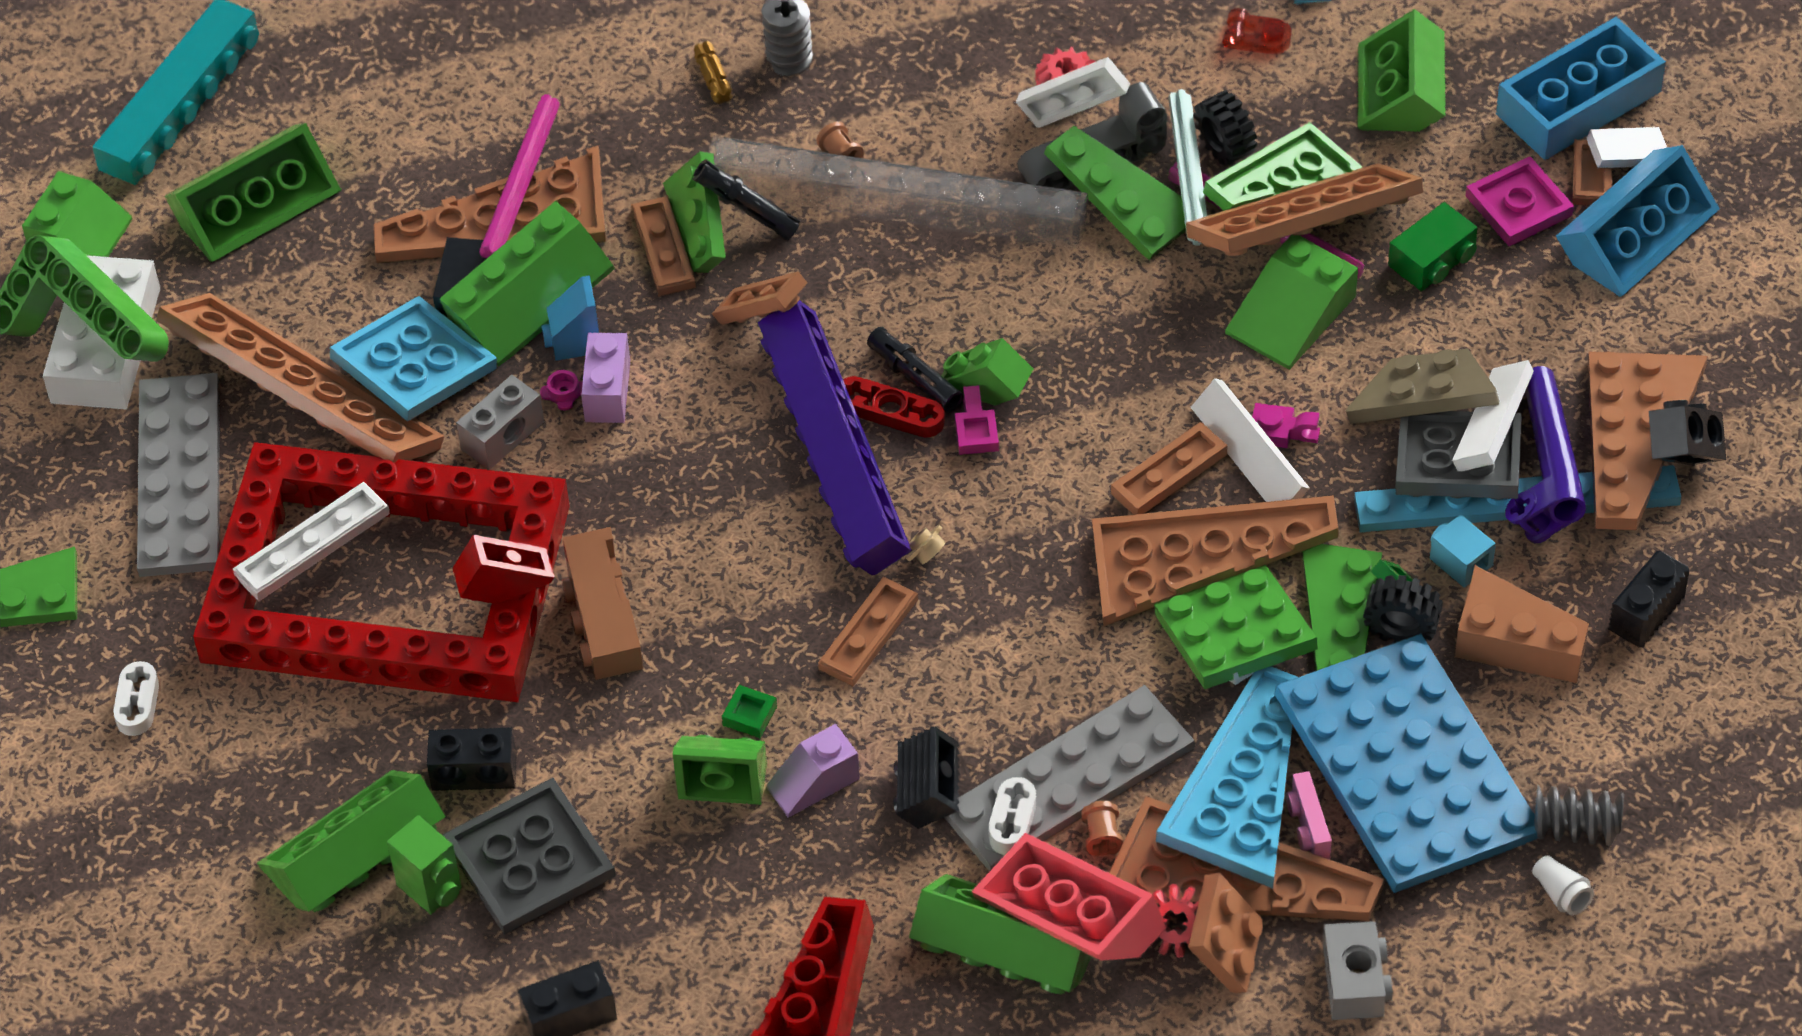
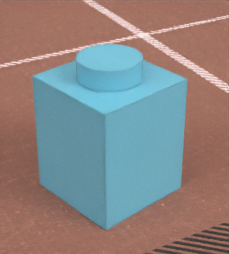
(1459, 547)

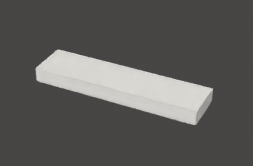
(1491, 423)
(1248, 444)
(311, 541)

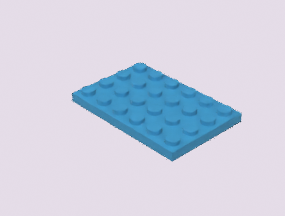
(1407, 762)

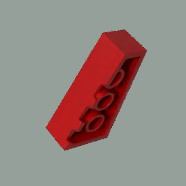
(826, 976)

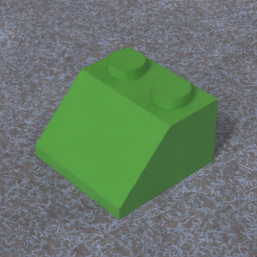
(80, 213)
(720, 769)

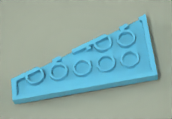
(1236, 792)

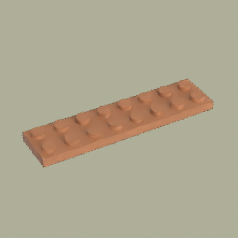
(298, 378)

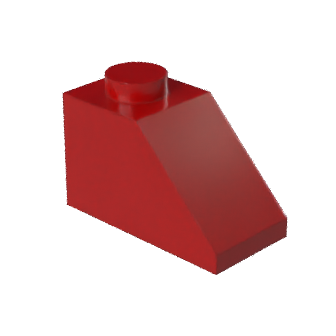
(500, 569)

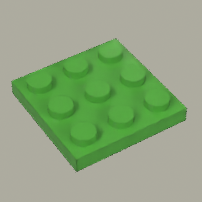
(1235, 626)

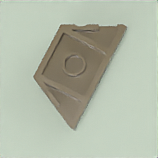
(1424, 386)

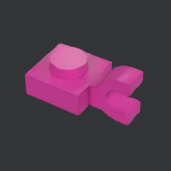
(1282, 425)
(975, 428)

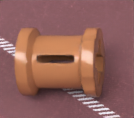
(835, 140)
(1102, 828)

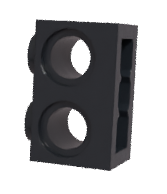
(1687, 433)
(471, 759)

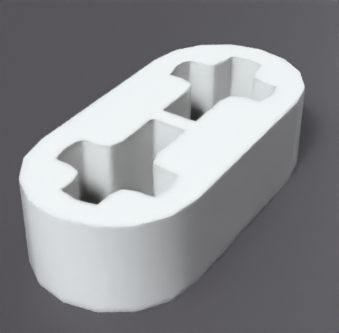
(144, 699)
(1004, 814)

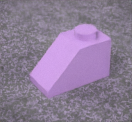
(815, 771)

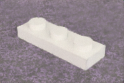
(1073, 92)

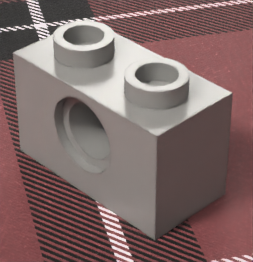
(500, 422)
(1356, 947)

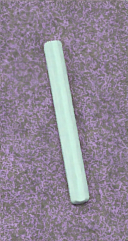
(1187, 157)

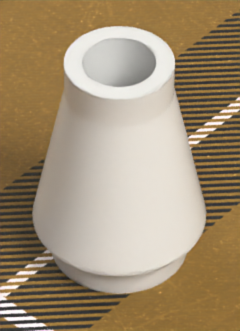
(1565, 887)

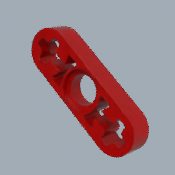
(882, 393)

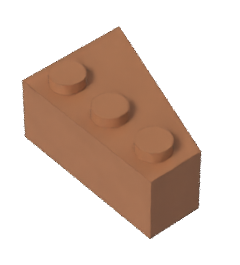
(601, 605)
(1519, 630)

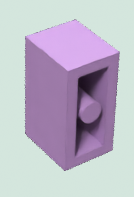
(605, 377)

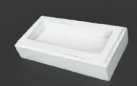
(1623, 146)

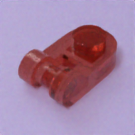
(1269, 36)

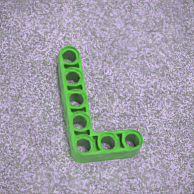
(59, 268)

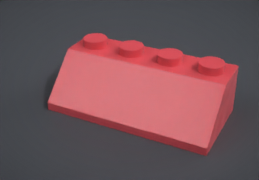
(1072, 900)

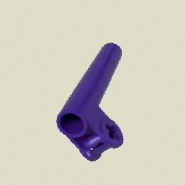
(1559, 495)

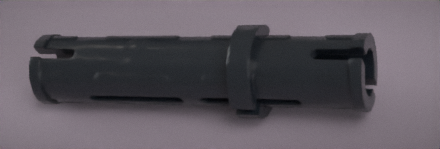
(734, 192)
(886, 345)

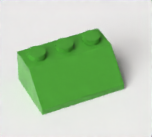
(1402, 76)

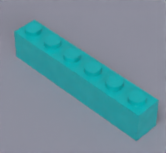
(176, 91)

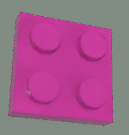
(1519, 201)

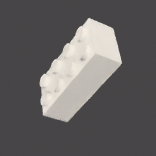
(80, 363)

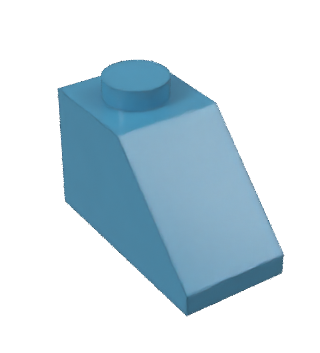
(571, 320)

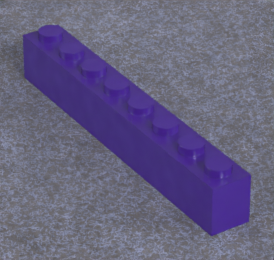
(834, 439)

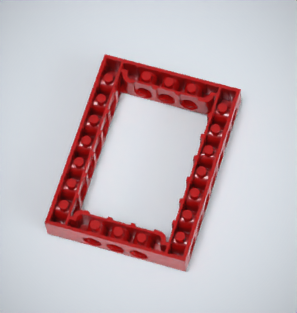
(366, 653)

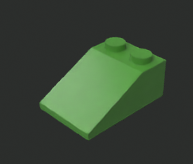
(1294, 301)

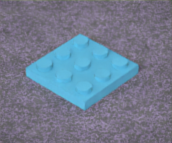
(413, 358)

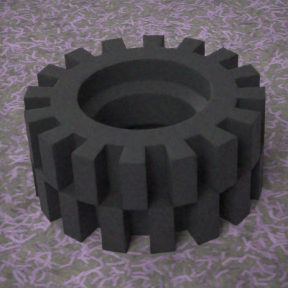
(1225, 127)
(1402, 609)

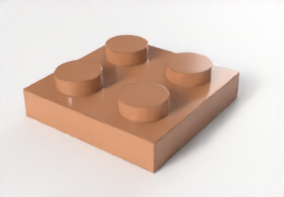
(1225, 933)

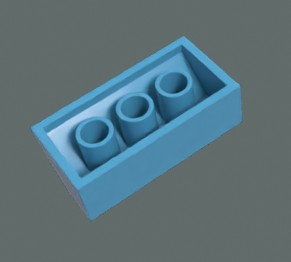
(1639, 220)

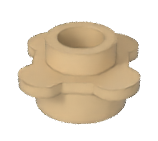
(926, 545)

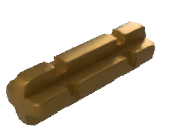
(713, 72)

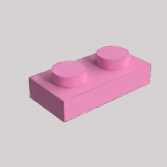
(1304, 803)

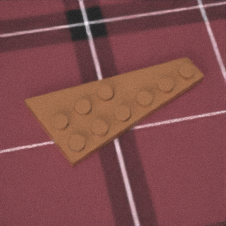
(424, 234)
(1619, 401)
(1178, 551)
(1301, 887)

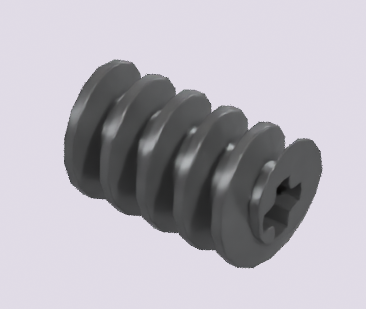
(787, 36)
(1578, 815)

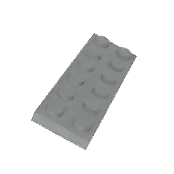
(178, 475)
(1079, 768)

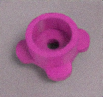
(562, 380)

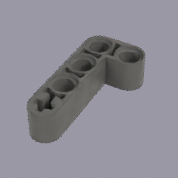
(1131, 134)

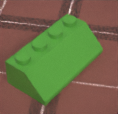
(253, 192)
(510, 291)
(349, 840)
(983, 935)

